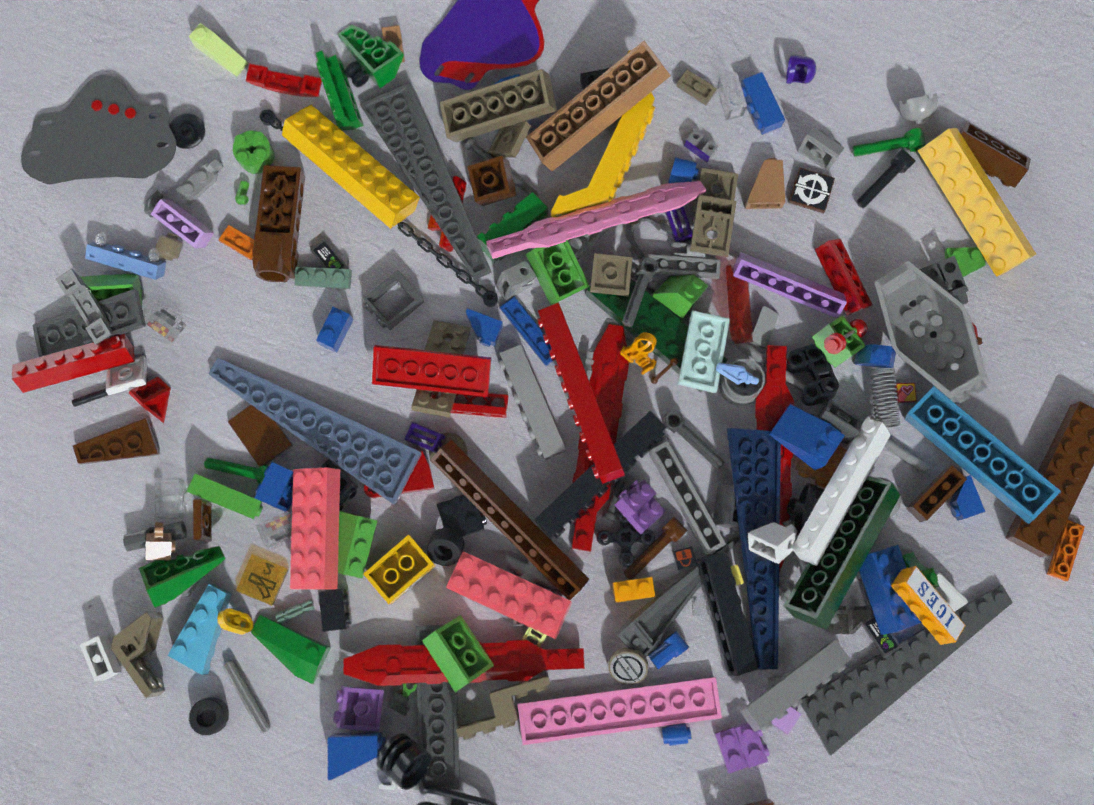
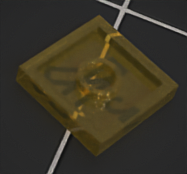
(262, 580)

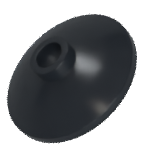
(187, 123)

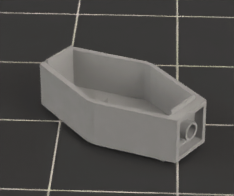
(911, 329)

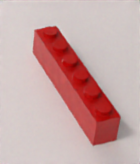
(73, 363)

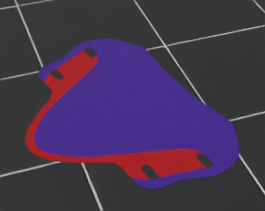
(482, 38)

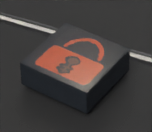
(685, 558)

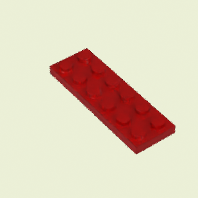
(431, 370)

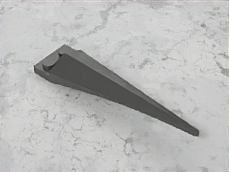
(652, 621)

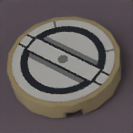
(628, 666)

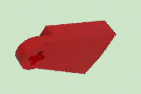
(420, 479)

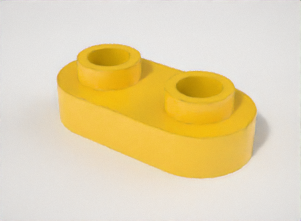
(235, 621)

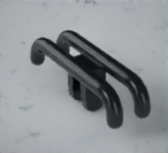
(456, 798)

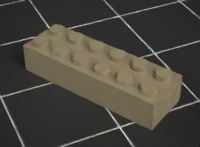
(498, 106)

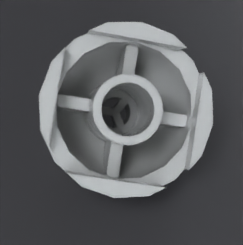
(919, 108)

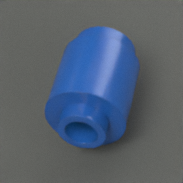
(676, 734)

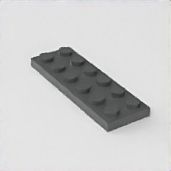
(69, 331)

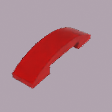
(283, 83)

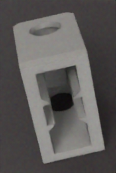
(515, 280)

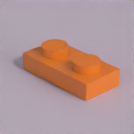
(238, 242)

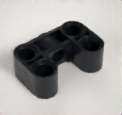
(820, 371)

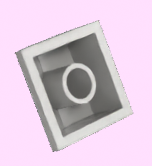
(820, 148)

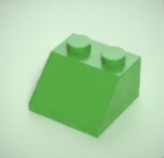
(680, 293)

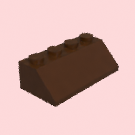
(995, 156)

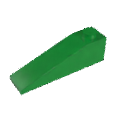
(170, 578)

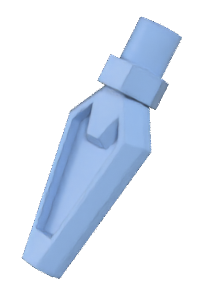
(736, 373)

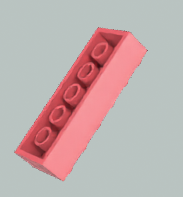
(315, 528)
(509, 595)

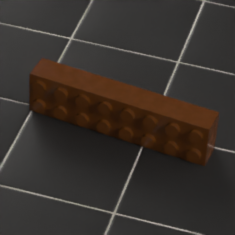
(1067, 468)

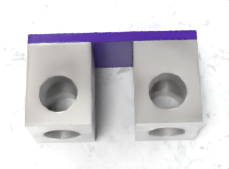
(705, 154)

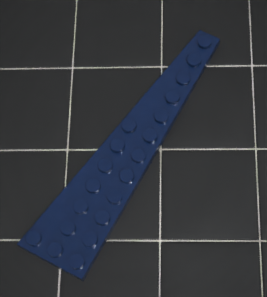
(756, 482)

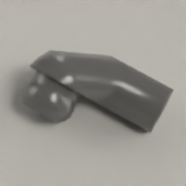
(151, 201)

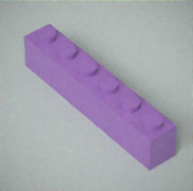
(789, 285)

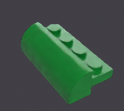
(338, 92)

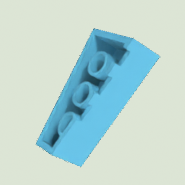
(200, 634)

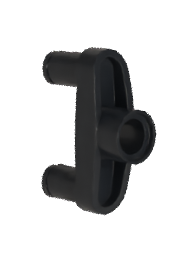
(803, 507)

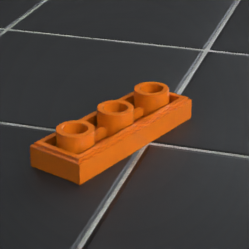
(1061, 561)

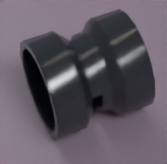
(355, 72)

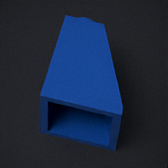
(352, 750)

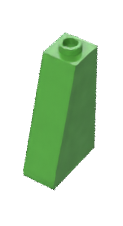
(225, 496)

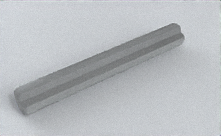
(246, 697)

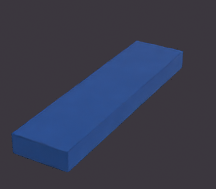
(527, 329)

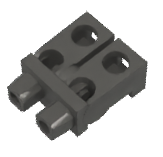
(949, 277)

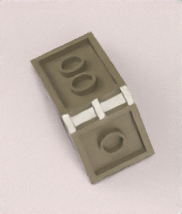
(136, 643)

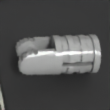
(688, 253)

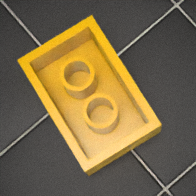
(399, 569)

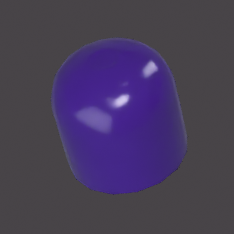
(800, 69)

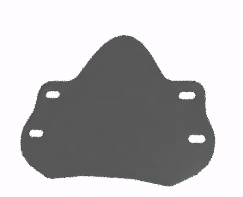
(97, 143)

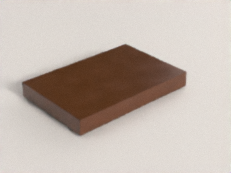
(259, 435)

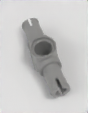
(527, 571)

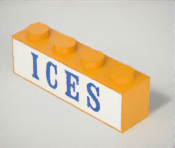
(928, 605)

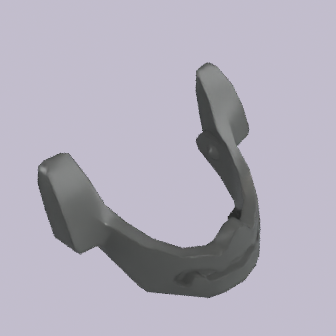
(635, 250)

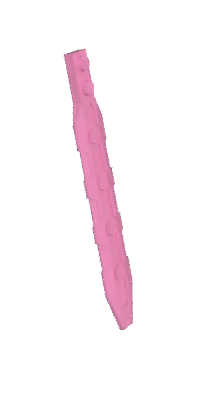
(596, 218)

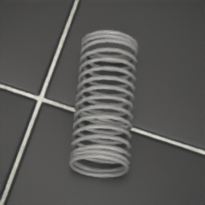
(883, 373)

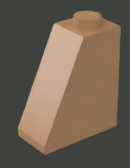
(768, 187)

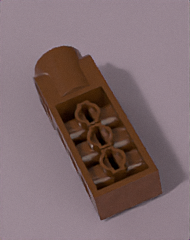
(278, 223)

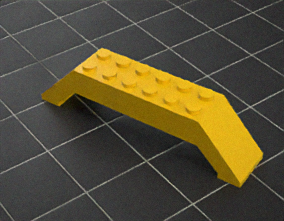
(614, 161)

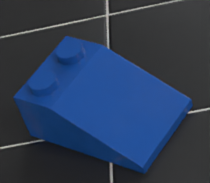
(807, 436)

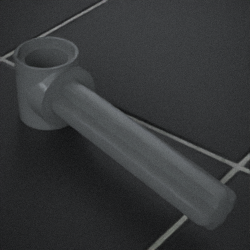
(643, 277)
(693, 439)

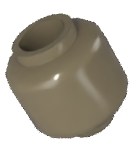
(169, 246)

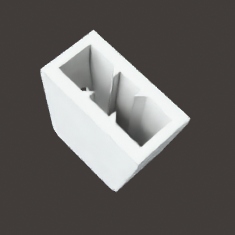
(772, 541)

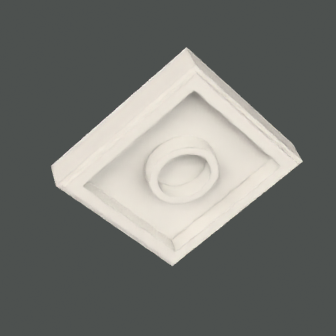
(127, 376)

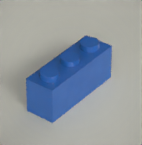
(762, 103)

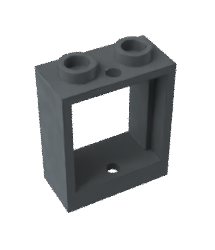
(396, 277)

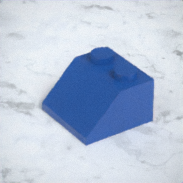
(276, 487)

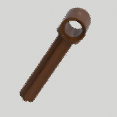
(671, 532)

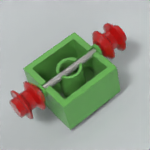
(841, 339)

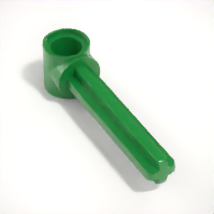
(912, 140)
(236, 469)

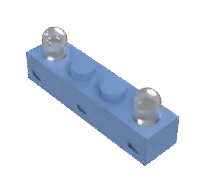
(126, 260)

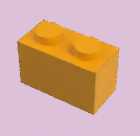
(633, 589)

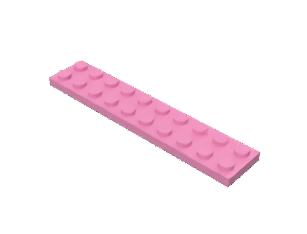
(619, 710)

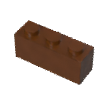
(936, 493)

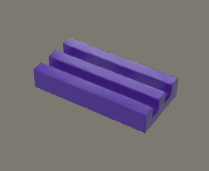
(683, 238)
(436, 443)

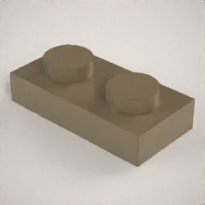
(696, 87)

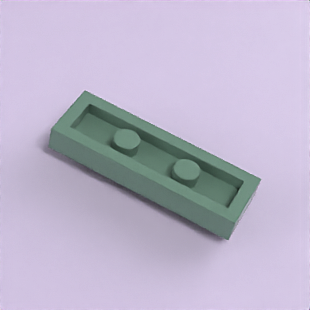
(323, 277)

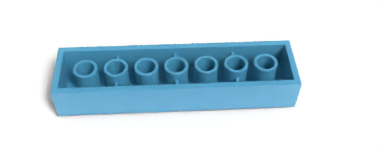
(982, 455)

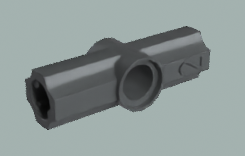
(138, 539)

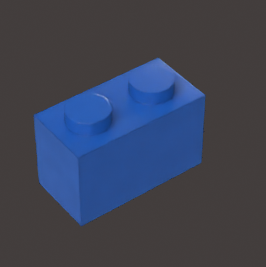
(334, 329)

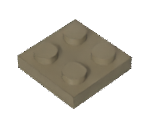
(509, 140)
(611, 274)

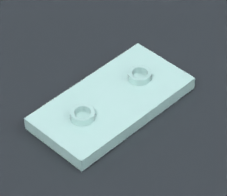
(703, 351)

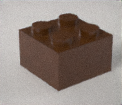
(492, 181)

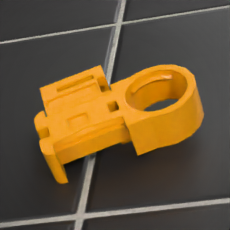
(639, 352)

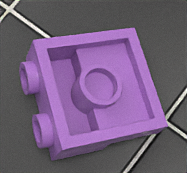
(639, 505)
(358, 708)
(741, 747)

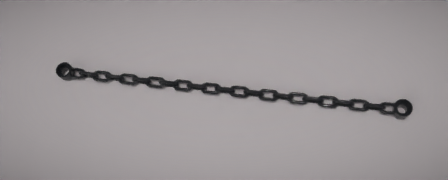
(271, 120)

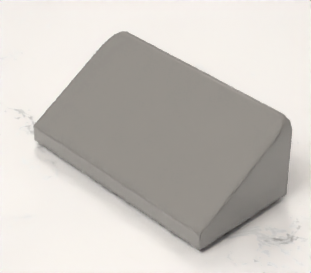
(764, 327)

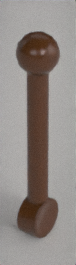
(673, 362)

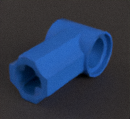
(672, 647)

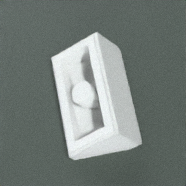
(950, 593)

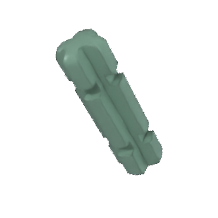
(294, 611)

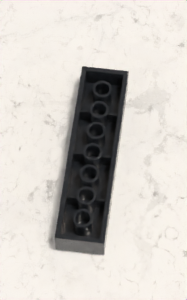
(581, 493)

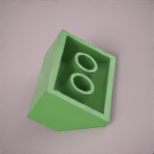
(557, 271)
(111, 285)
(354, 543)
(457, 653)

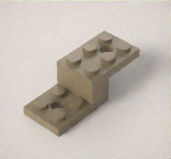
(714, 213)
(439, 331)
(503, 707)

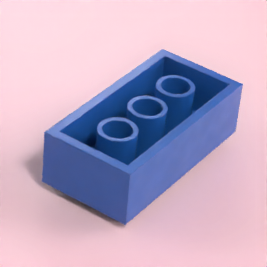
(877, 576)

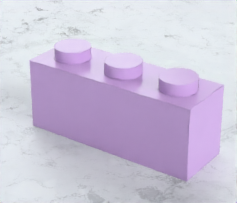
(182, 223)

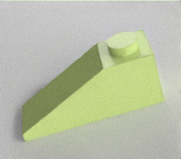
(217, 49)

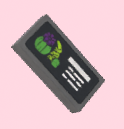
(327, 256)
(884, 643)

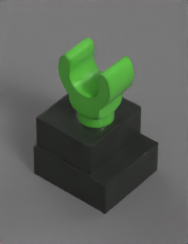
(399, 701)

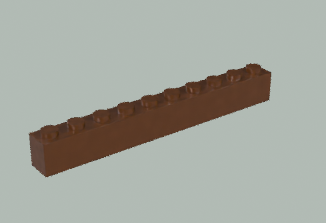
(510, 520)

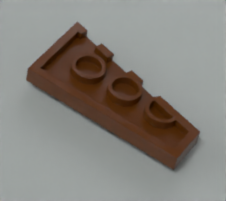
(122, 443)

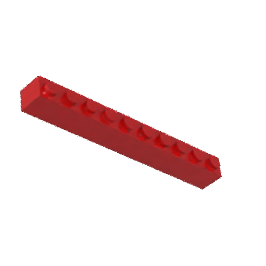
(581, 395)

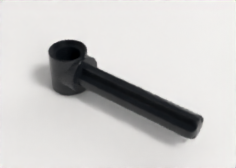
(899, 164)

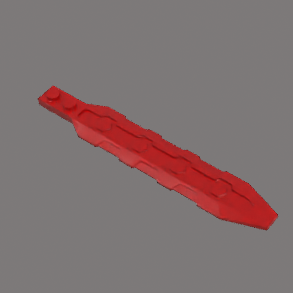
(607, 383)
(768, 409)
(414, 664)

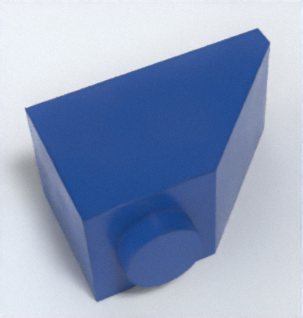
(485, 327)
(876, 356)
(966, 501)

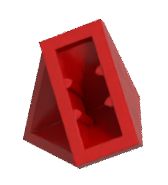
(153, 397)

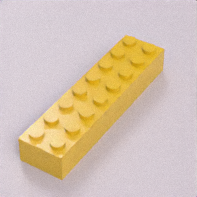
(350, 166)
(976, 202)

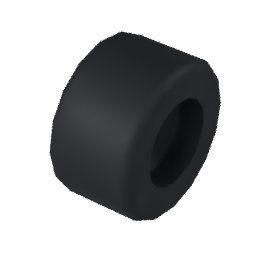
(441, 555)
(195, 716)

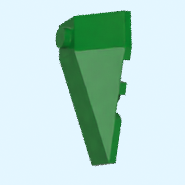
(375, 56)
(294, 650)

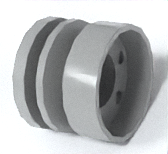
(743, 395)

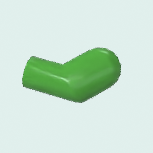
(241, 197)

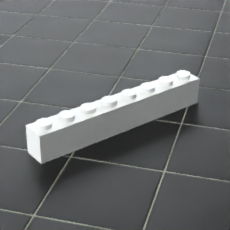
(841, 491)

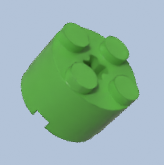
(251, 142)

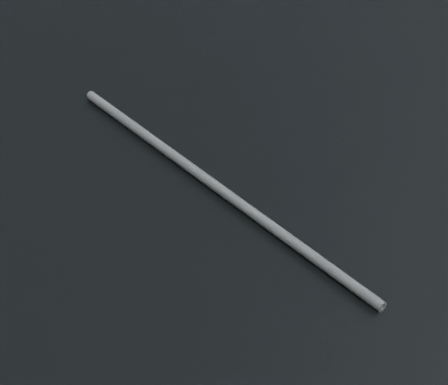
(800, 384)

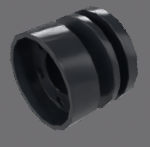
(404, 761)

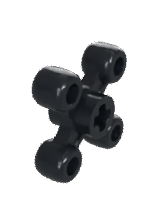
(625, 546)

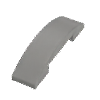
(86, 304)

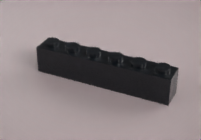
(727, 614)

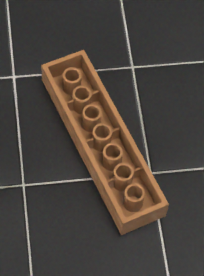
(598, 106)

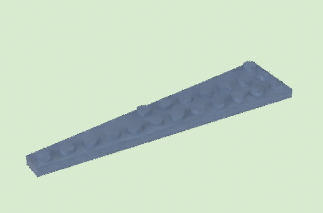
(358, 450)

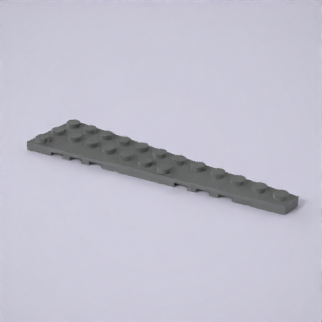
(863, 693)

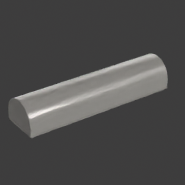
(686, 266)

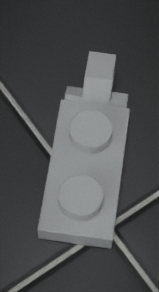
(199, 181)

